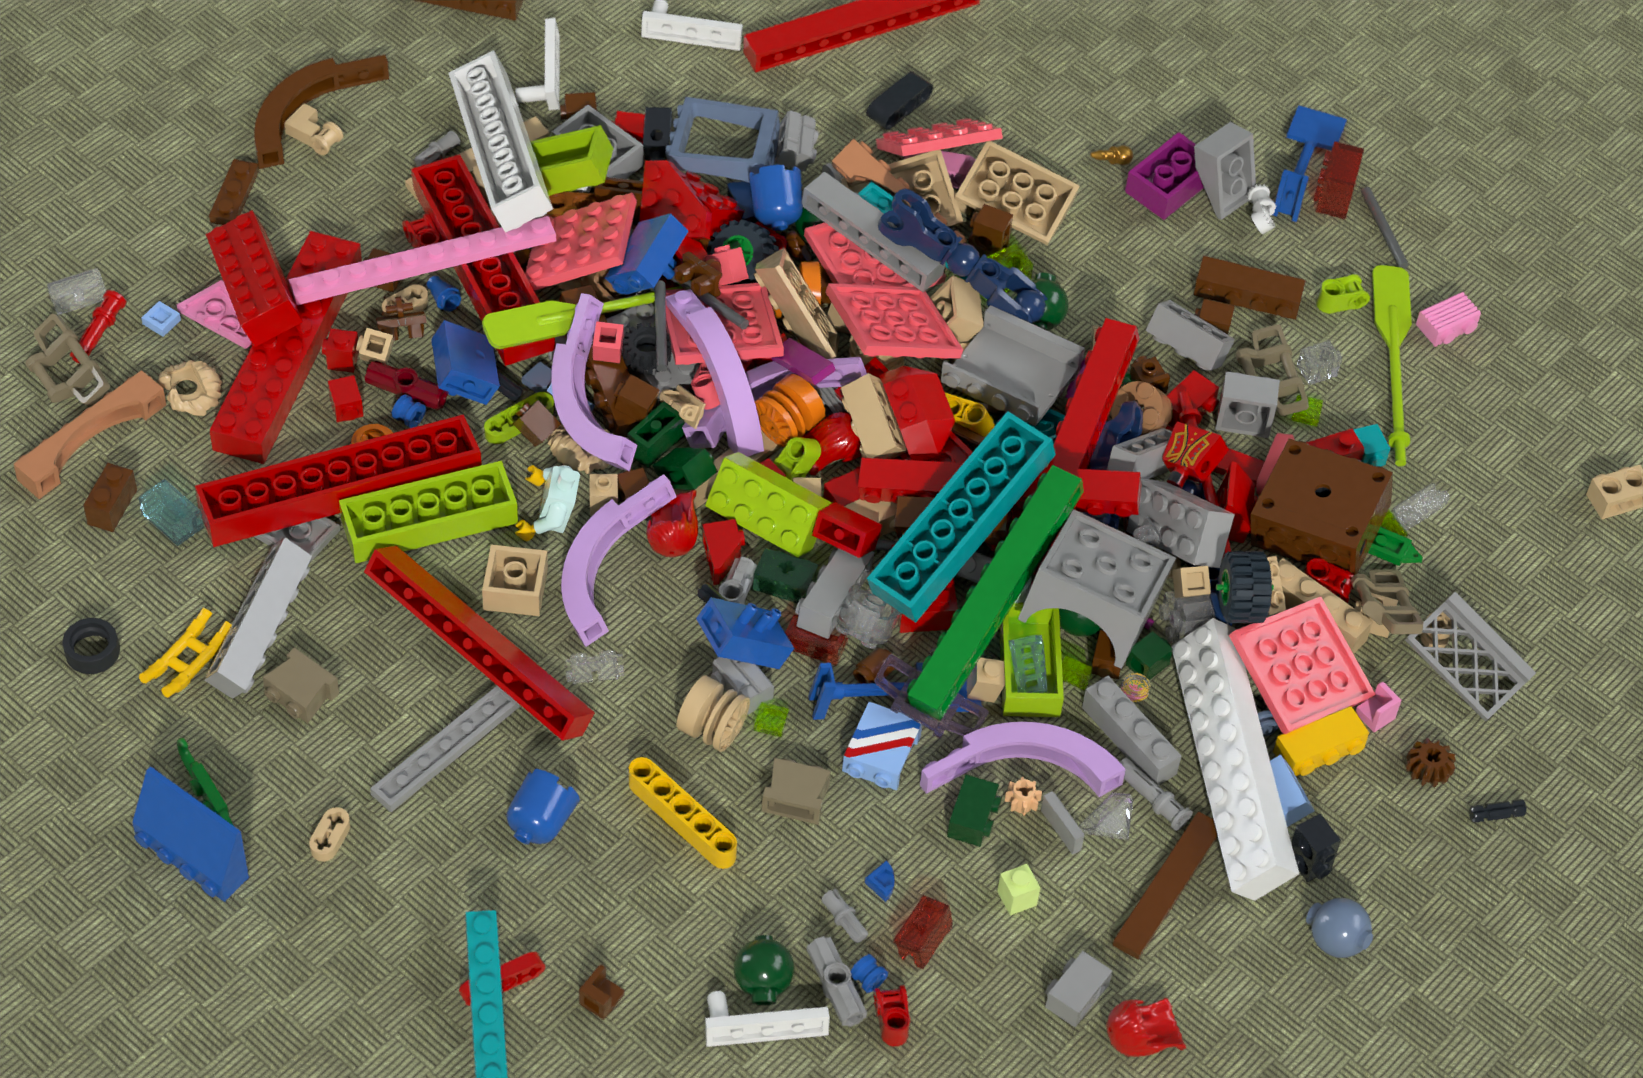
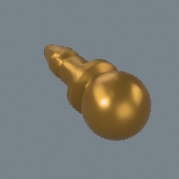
(1115, 155)

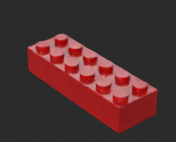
(253, 278)

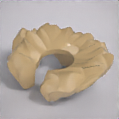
(207, 391)
(571, 454)

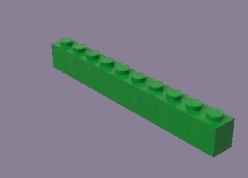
(995, 592)

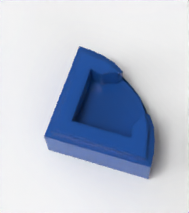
(881, 881)

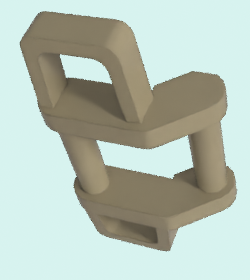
(52, 354)
(1257, 358)
(1397, 619)

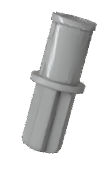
(438, 149)
(844, 915)

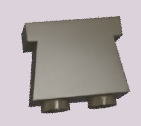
(300, 685)
(796, 791)

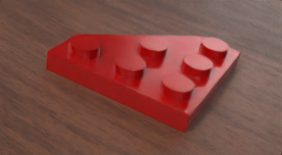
(668, 193)

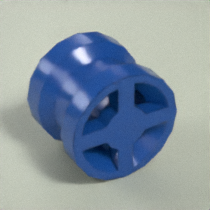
(408, 411)
(869, 973)

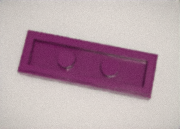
(804, 362)

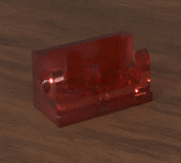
(816, 646)
(924, 930)

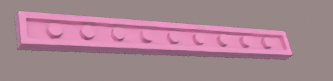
(420, 260)

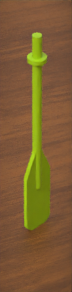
(545, 320)
(1393, 322)

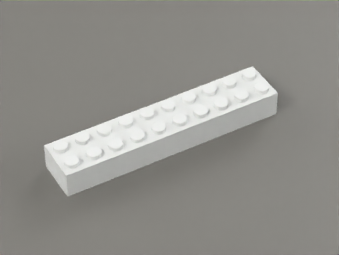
(500, 142)
(1234, 761)

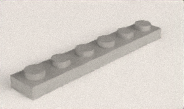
(443, 748)

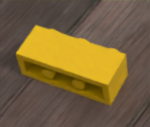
(1322, 741)

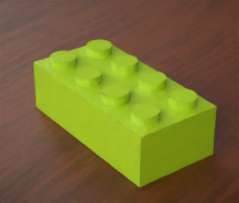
(573, 159)
(766, 503)
(1044, 623)

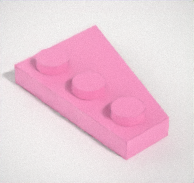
(215, 311)

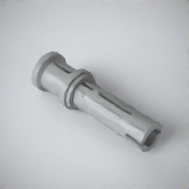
(1162, 801)

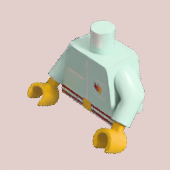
(556, 500)

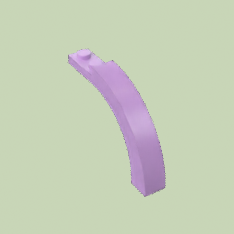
(725, 370)
(762, 379)
(570, 394)
(592, 545)
(1029, 740)

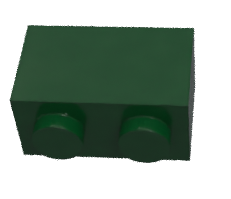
(656, 434)
(686, 467)
(973, 811)

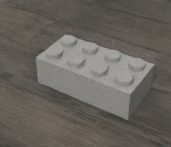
(674, 374)
(1187, 523)

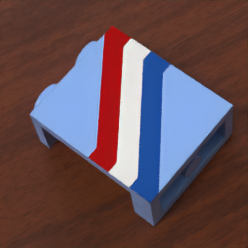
(881, 746)

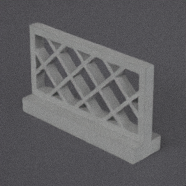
(1489, 644)

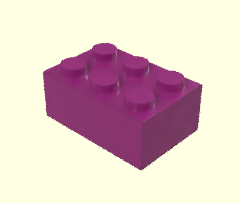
(1166, 177)

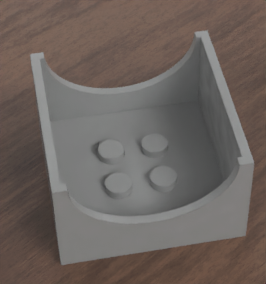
(1102, 578)

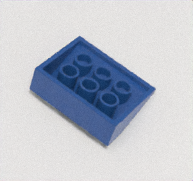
(189, 836)

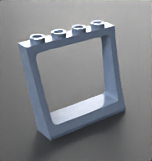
(761, 119)

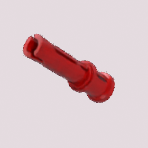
(103, 317)

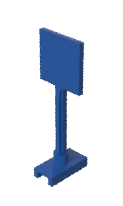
(1314, 130)
(826, 689)

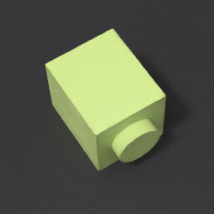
(1018, 889)

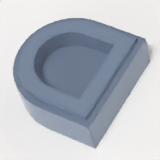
(538, 378)

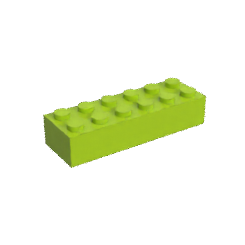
(429, 510)

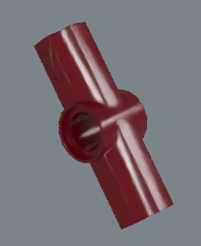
(404, 382)

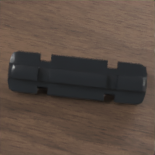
(1497, 810)

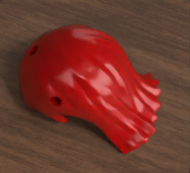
(835, 439)
(674, 526)
(1143, 1029)

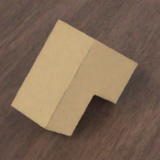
(302, 124)

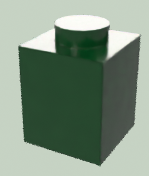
(1150, 656)

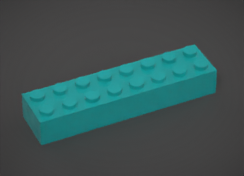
(961, 516)

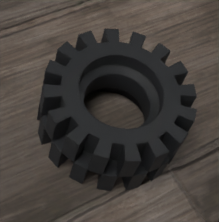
(638, 358)

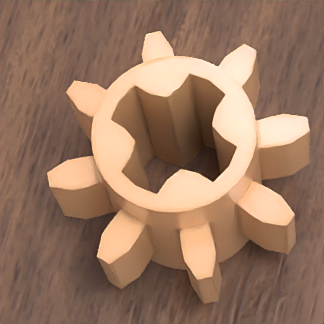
(1023, 796)

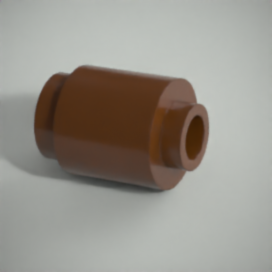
(869, 666)

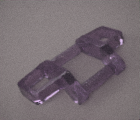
(901, 706)

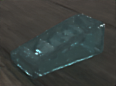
(1018, 657)

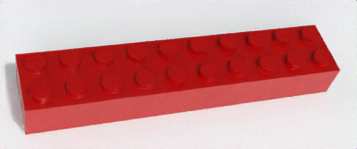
(459, 210)
(278, 368)
(314, 484)

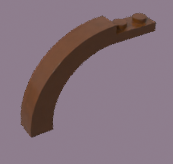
(302, 88)

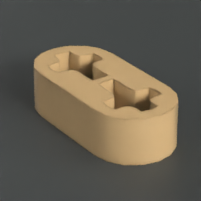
(406, 297)
(324, 832)

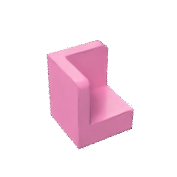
(1379, 709)

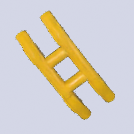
(189, 640)

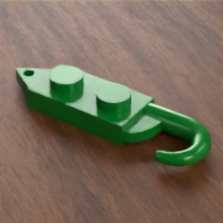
(1394, 548)
(202, 783)

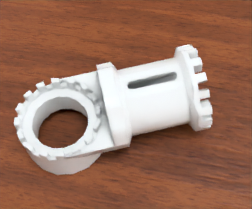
(1262, 208)

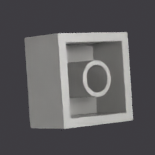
(1247, 404)

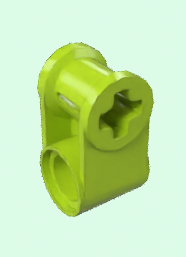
(1341, 293)
(793, 460)

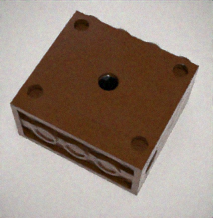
(1321, 507)

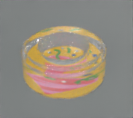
(1136, 687)

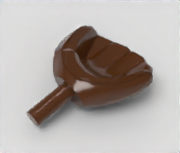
(797, 247)

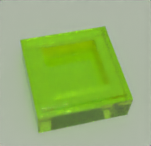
(1311, 415)
(1076, 672)
(771, 719)

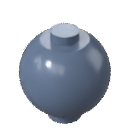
(1340, 927)

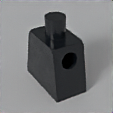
(655, 142)

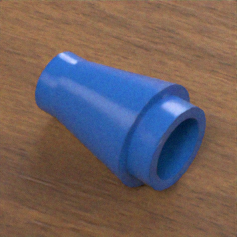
(444, 294)

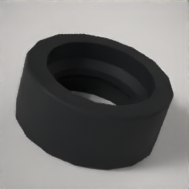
(95, 663)

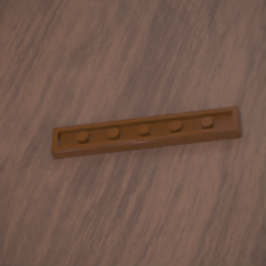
(1167, 886)

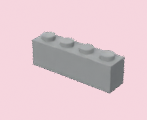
(1141, 454)
(826, 596)
(1131, 731)

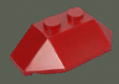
(919, 410)

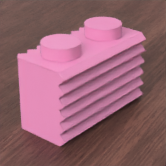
(1448, 319)

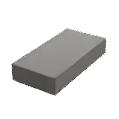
(1062, 822)

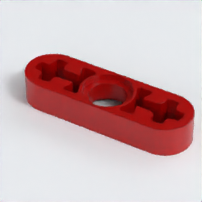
(513, 973)

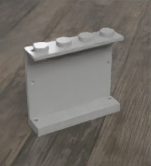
(1014, 366)

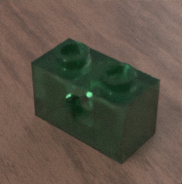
(784, 575)

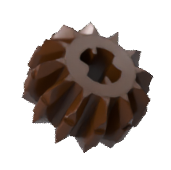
(1430, 762)

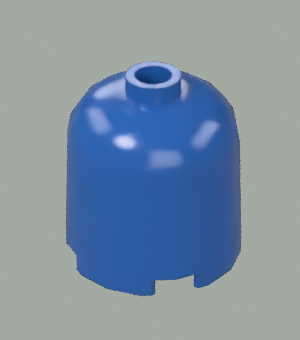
(776, 196)
(540, 808)

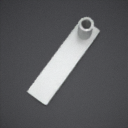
(689, 29)
(550, 90)
(761, 1027)

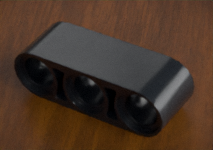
(899, 100)

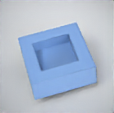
(161, 318)

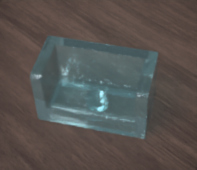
(171, 512)

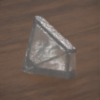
(1110, 818)

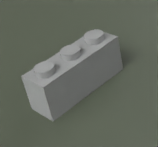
(1189, 335)

